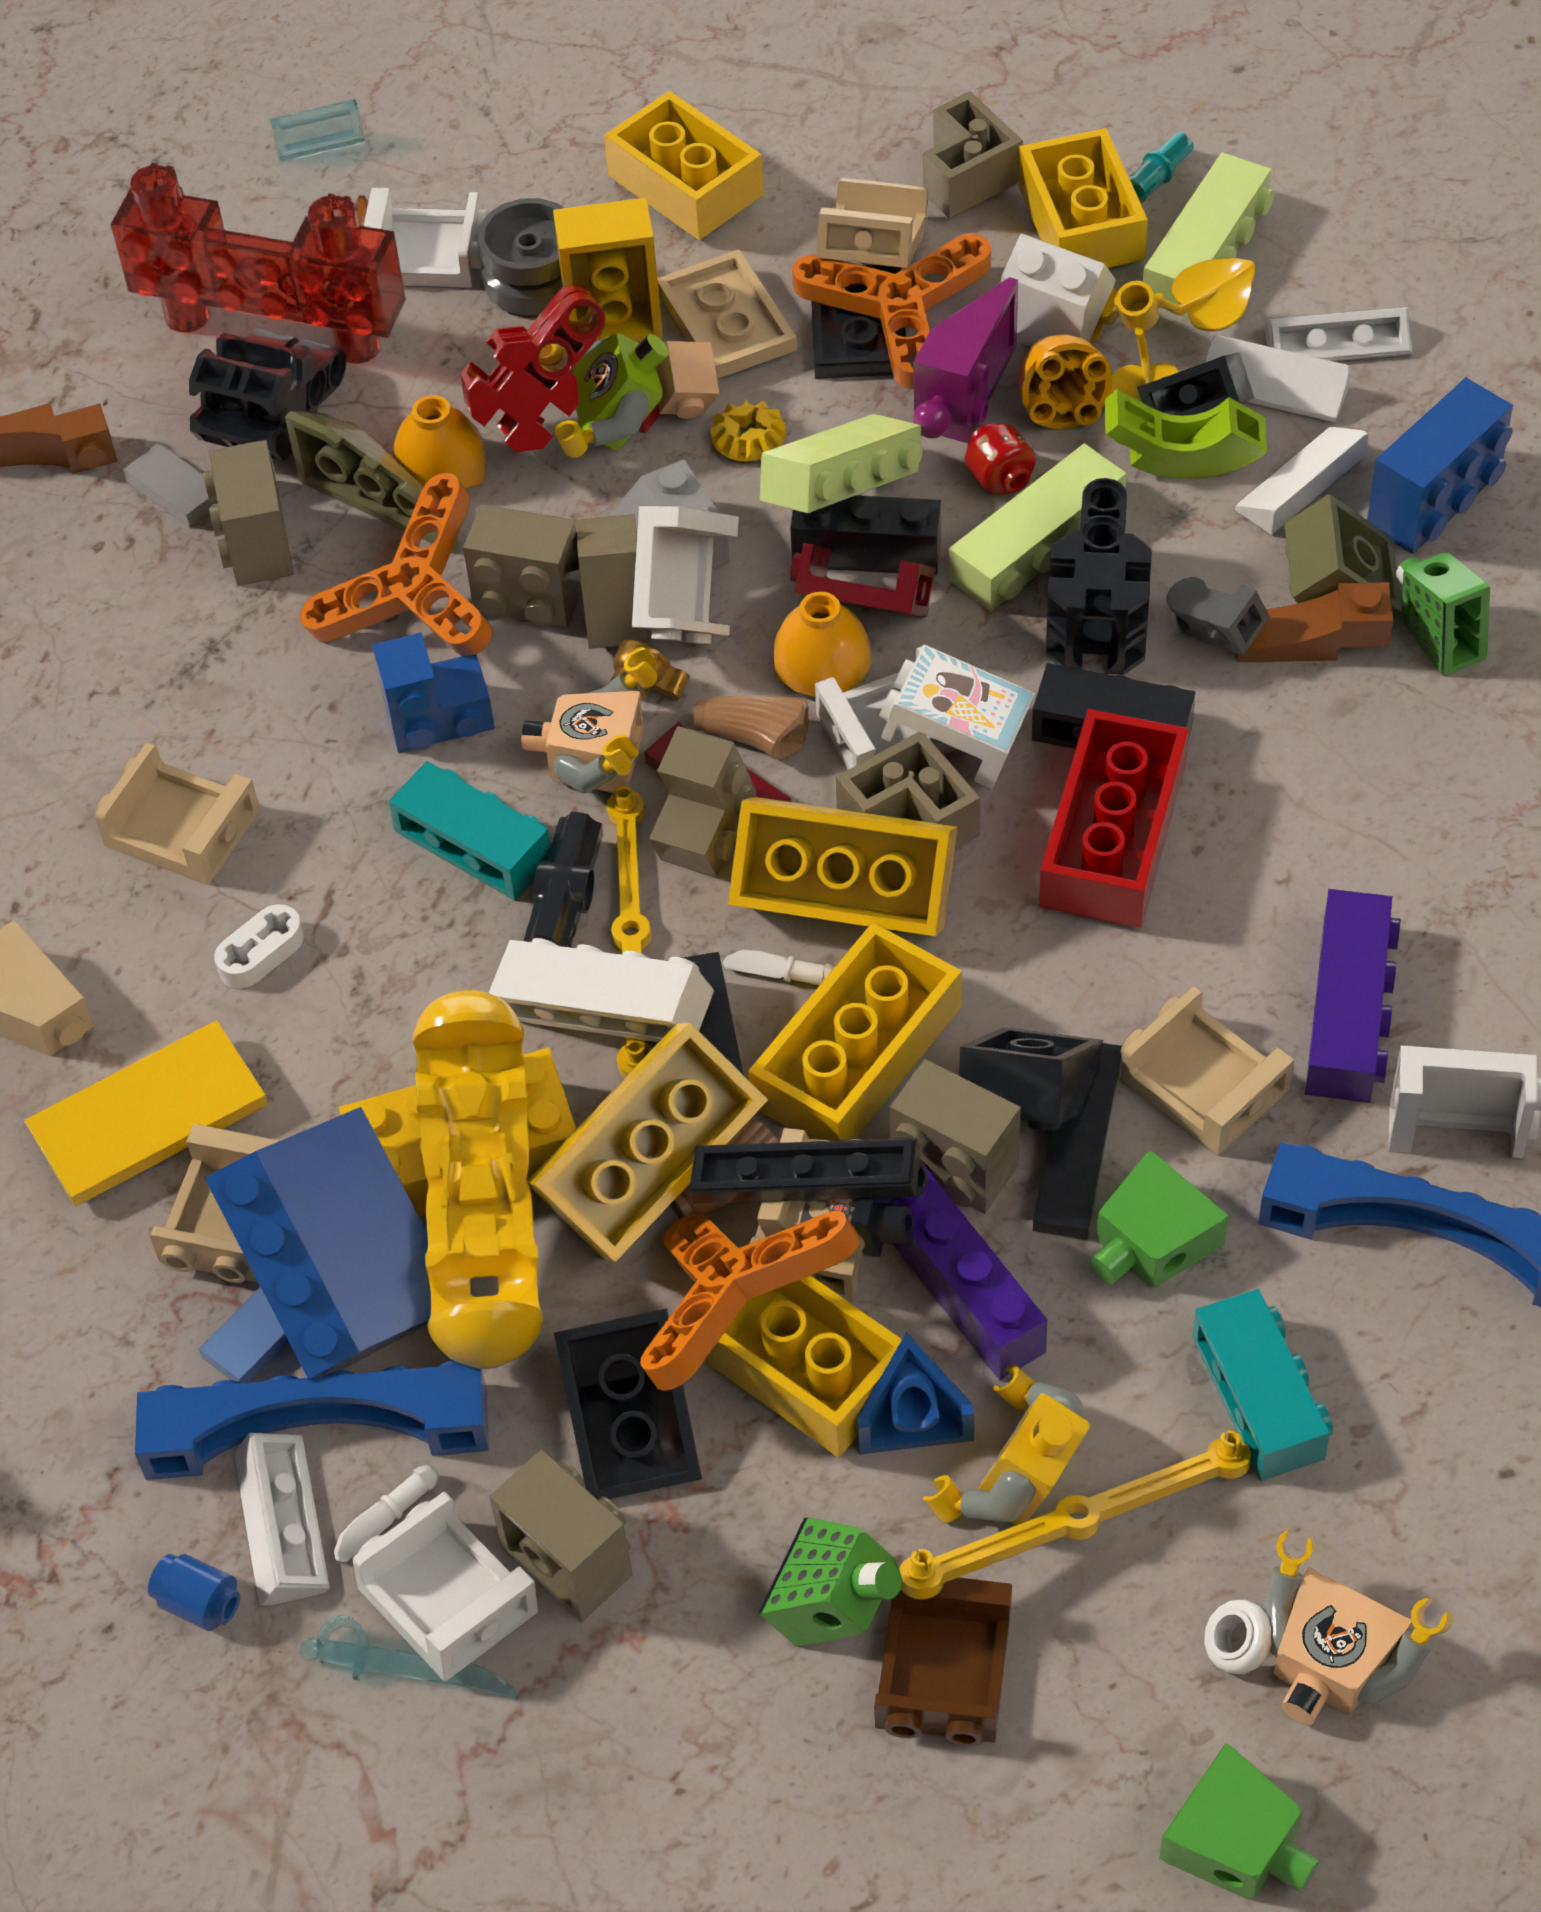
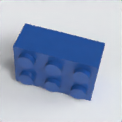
(1440, 465)

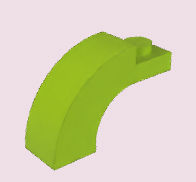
(1189, 444)

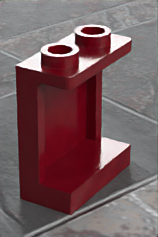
(910, 596)

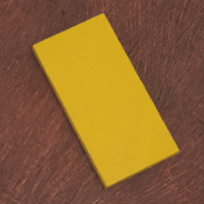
(145, 1112)

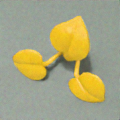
(1211, 293)

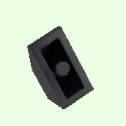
(1199, 387)

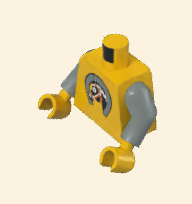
(1028, 1461)

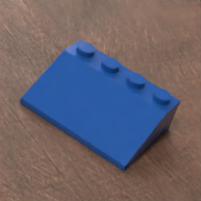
(330, 1241)

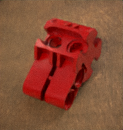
(524, 381)

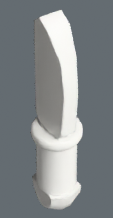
(777, 966)
(383, 1513)

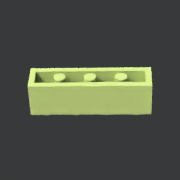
(1213, 221)
(840, 463)
(1017, 539)

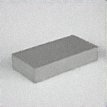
(170, 484)

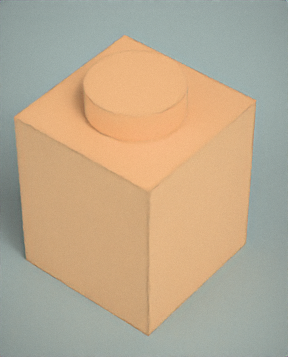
(687, 379)

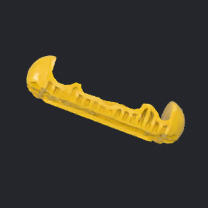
(476, 1173)

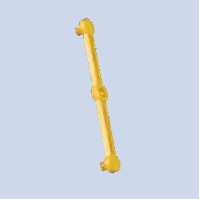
(626, 810)
(925, 1575)

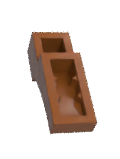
(67, 440)
(1318, 627)

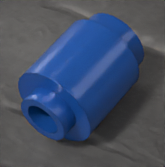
(194, 1591)

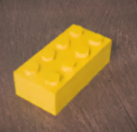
(842, 865)
(857, 1036)
(399, 1131)
(642, 1141)

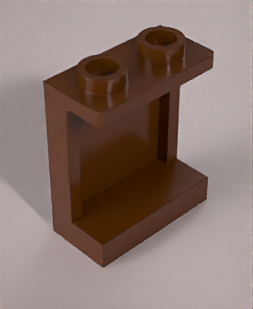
(945, 1663)

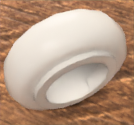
(1219, 1632)

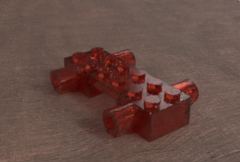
(325, 278)

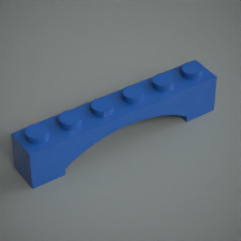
(1322, 1192)
(190, 1426)

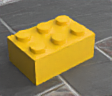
(684, 165)
(1083, 198)
(614, 258)
(807, 1358)

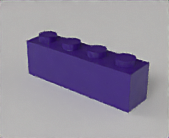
(1350, 996)
(972, 1282)

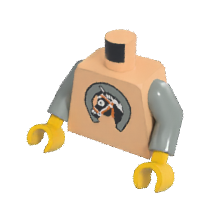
(598, 732)
(1337, 1641)

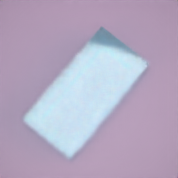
(317, 130)

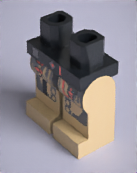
(873, 1218)

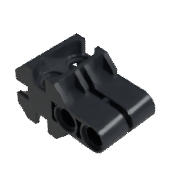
(257, 383)
(1099, 585)

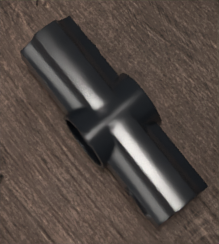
(565, 881)

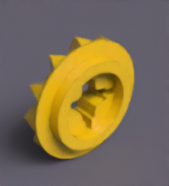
(769, 431)

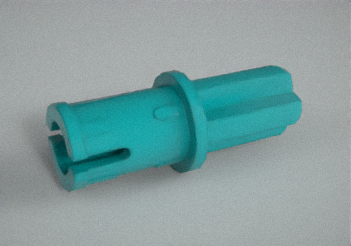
(1160, 165)

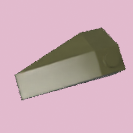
(353, 469)

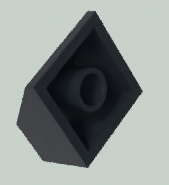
(1035, 1071)

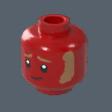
(999, 457)

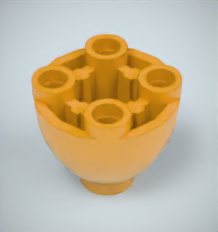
(1061, 377)
(440, 441)
(821, 643)

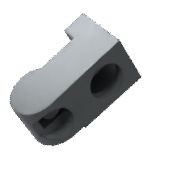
(1217, 616)

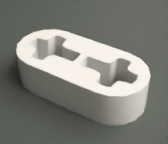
(260, 947)

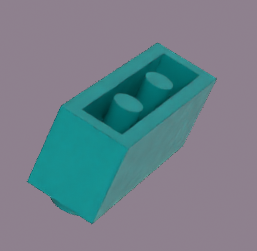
(470, 829)
(1262, 1383)

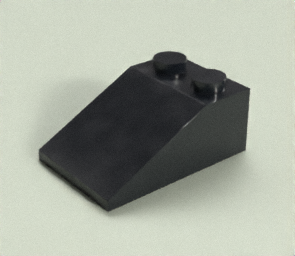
(623, 1425)

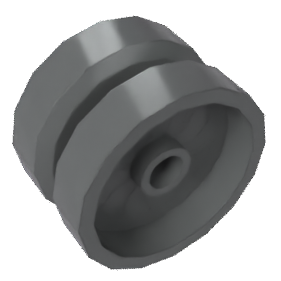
(520, 255)

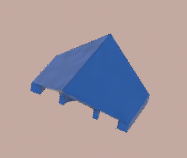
(913, 1405)

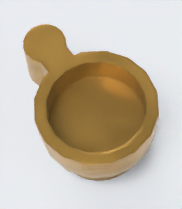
(669, 681)

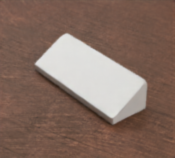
(1343, 334)
(1288, 378)
(1303, 477)
(280, 1518)

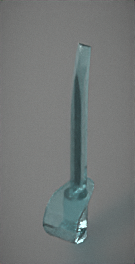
(392, 1662)

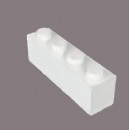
(600, 990)

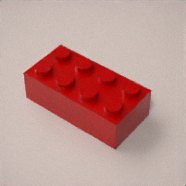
(1113, 818)

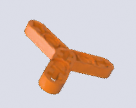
(898, 297)
(410, 580)
(729, 1278)

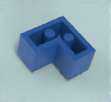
(430, 700)

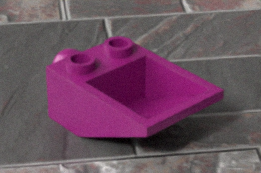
(964, 364)

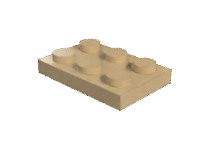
(731, 309)

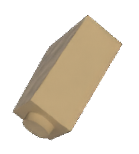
(35, 997)

